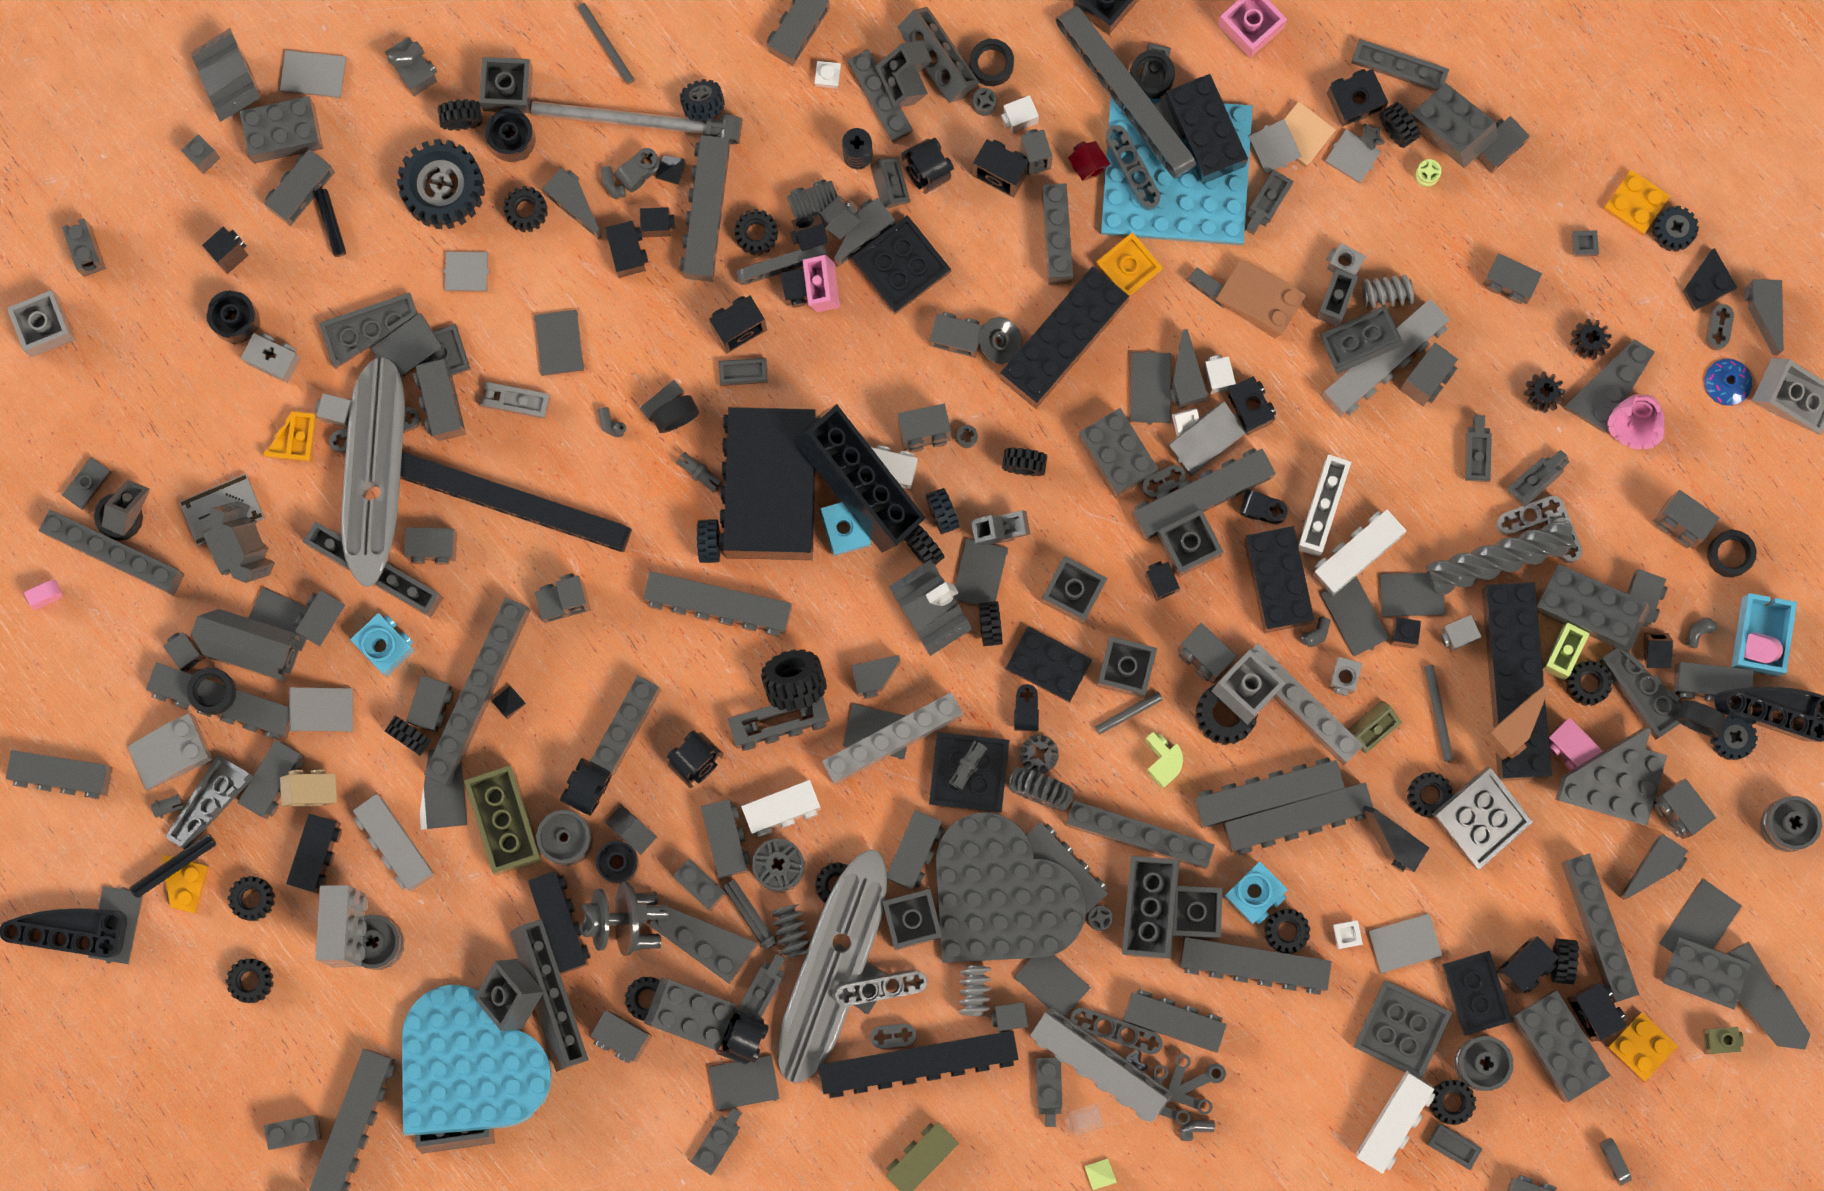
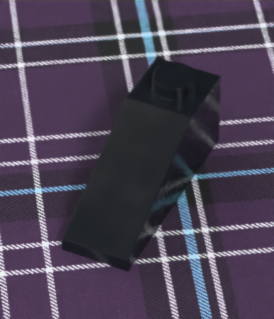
(1395, 842)

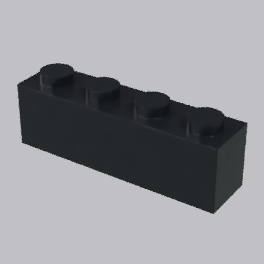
(559, 922)

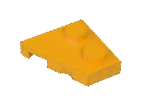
(294, 439)
(186, 886)

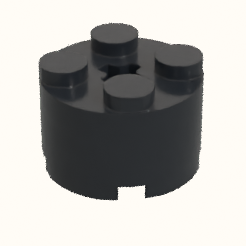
(502, 125)
(927, 165)
(220, 320)
(694, 758)
(586, 786)
(743, 1037)

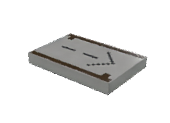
(198, 507)

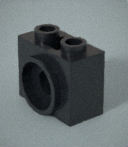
(1361, 84)

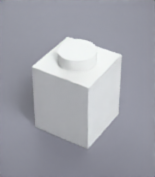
(1020, 114)
(1219, 374)

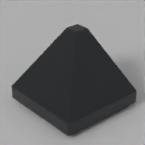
(671, 169)
(508, 702)

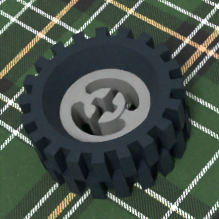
(438, 164)

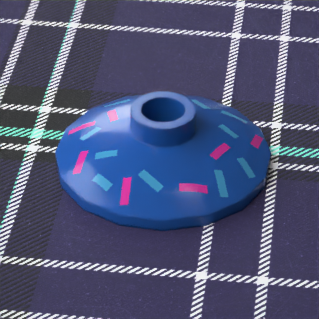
(1720, 389)

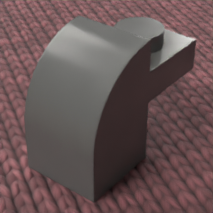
(1000, 529)

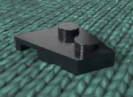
(1709, 282)

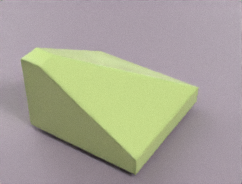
(1100, 1174)

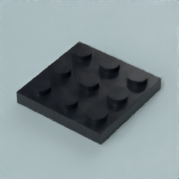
(901, 264)
(984, 788)

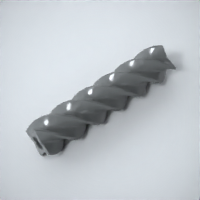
(1506, 555)

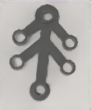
(1180, 1090)

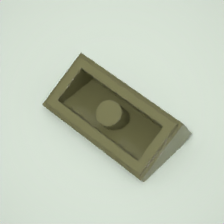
(1375, 725)

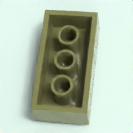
(503, 820)

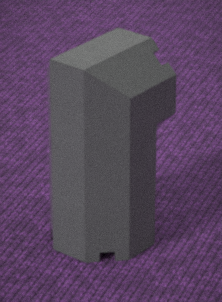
(246, 643)

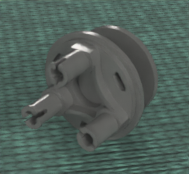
(630, 913)

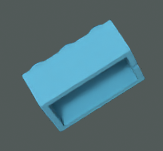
(1771, 620)

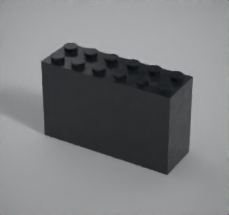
(767, 485)

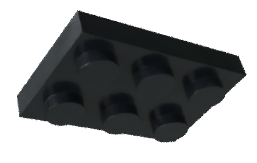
(1048, 664)
(1476, 993)

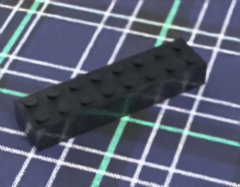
(1516, 672)

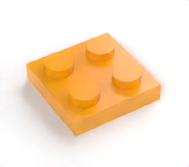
(1636, 202)
(1129, 265)
(1642, 1046)

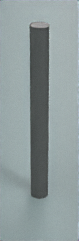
(606, 44)
(1438, 713)

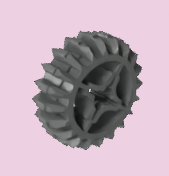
(1041, 789)

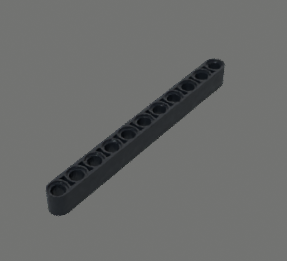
(514, 502)

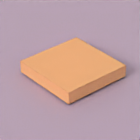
(1308, 132)

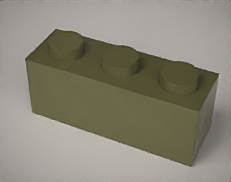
(921, 1158)

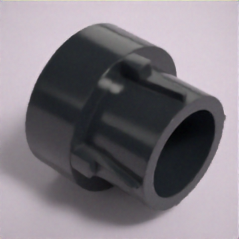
(613, 849)

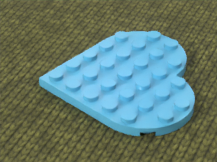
(466, 1070)

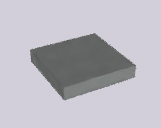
(452, 350)

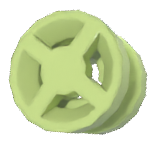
(1431, 169)

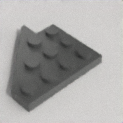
(1617, 780)

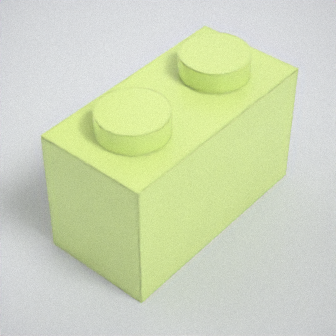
(1565, 651)

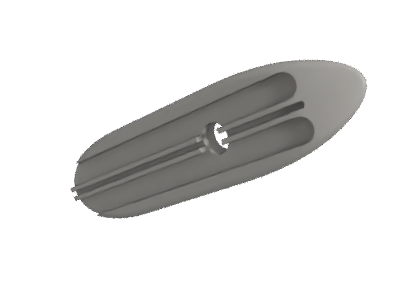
(370, 462)
(812, 1015)

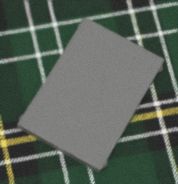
(313, 74)
(321, 709)
(1405, 943)

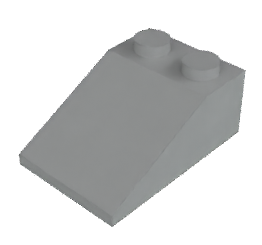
(1792, 394)
(170, 751)

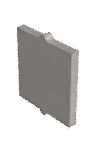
(1275, 146)
(1352, 156)
(466, 271)

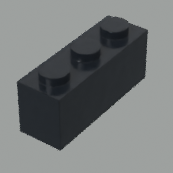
(314, 853)

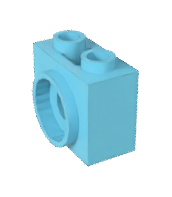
(843, 543)
(397, 647)
(1271, 894)

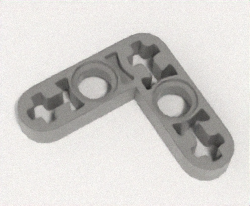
(1559, 516)

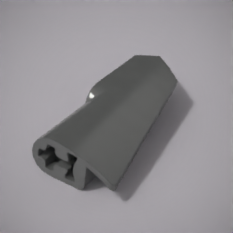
(1769, 1003)

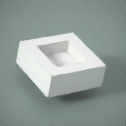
(827, 74)
(1184, 420)
(942, 595)
(1347, 934)

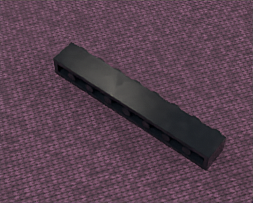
(918, 1062)

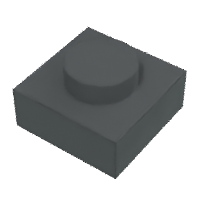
(1585, 243)

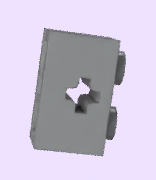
(280, 367)

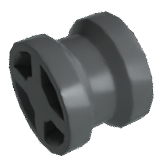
(982, 97)
(1100, 915)

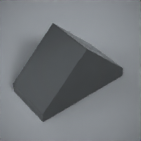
(631, 829)

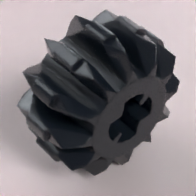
(1600, 339)
(1554, 396)

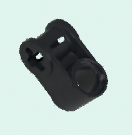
(1258, 507)
(1026, 713)

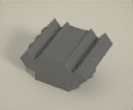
(225, 74)
(237, 543)
(932, 624)

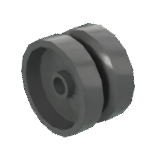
(1777, 828)
(579, 838)
(389, 945)
(1498, 1061)

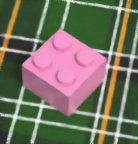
(1252, 24)

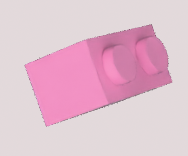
(821, 283)
(1572, 744)

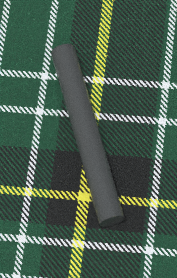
(1128, 713)

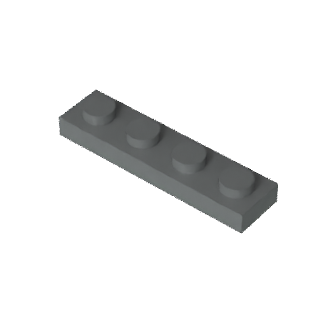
(1399, 65)
(891, 118)

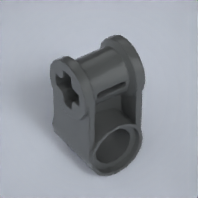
(636, 171)

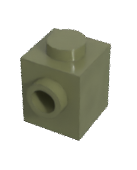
(1723, 1040)

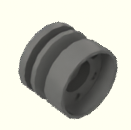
(774, 879)

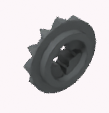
(1050, 757)

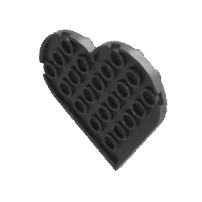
(1001, 898)

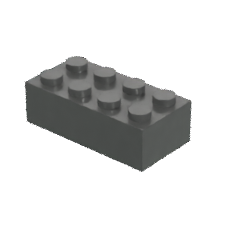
(1594, 607)
(1560, 1046)

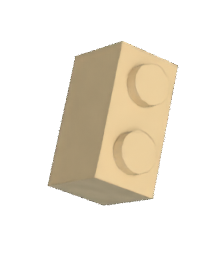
(308, 789)

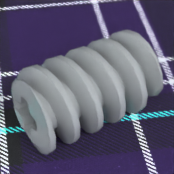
(1387, 291)
(974, 991)

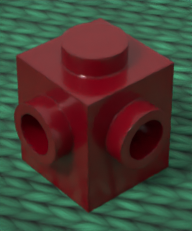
(1088, 160)

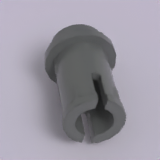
(167, 806)

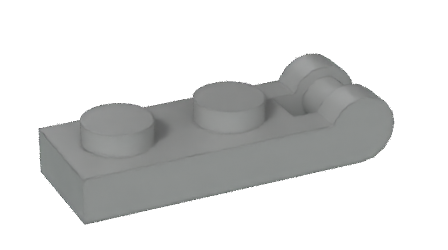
(515, 400)

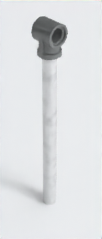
(726, 126)

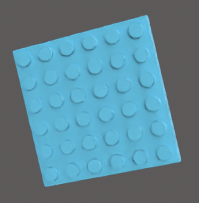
(1186, 206)

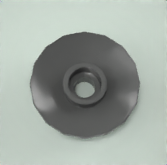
(1008, 340)

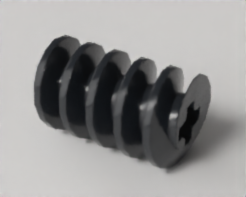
(857, 148)

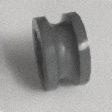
(971, 429)

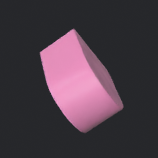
(43, 594)
(1762, 648)

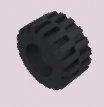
(793, 680)
(1214, 730)

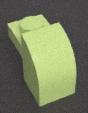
(1170, 761)

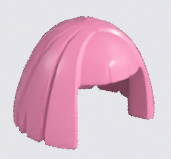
(1638, 422)

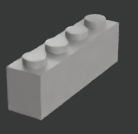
(393, 842)

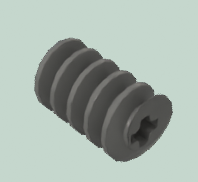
(790, 931)

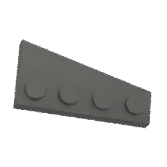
(361, 329)
(1610, 386)
(1644, 692)

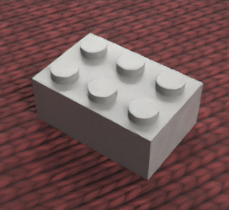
(341, 926)

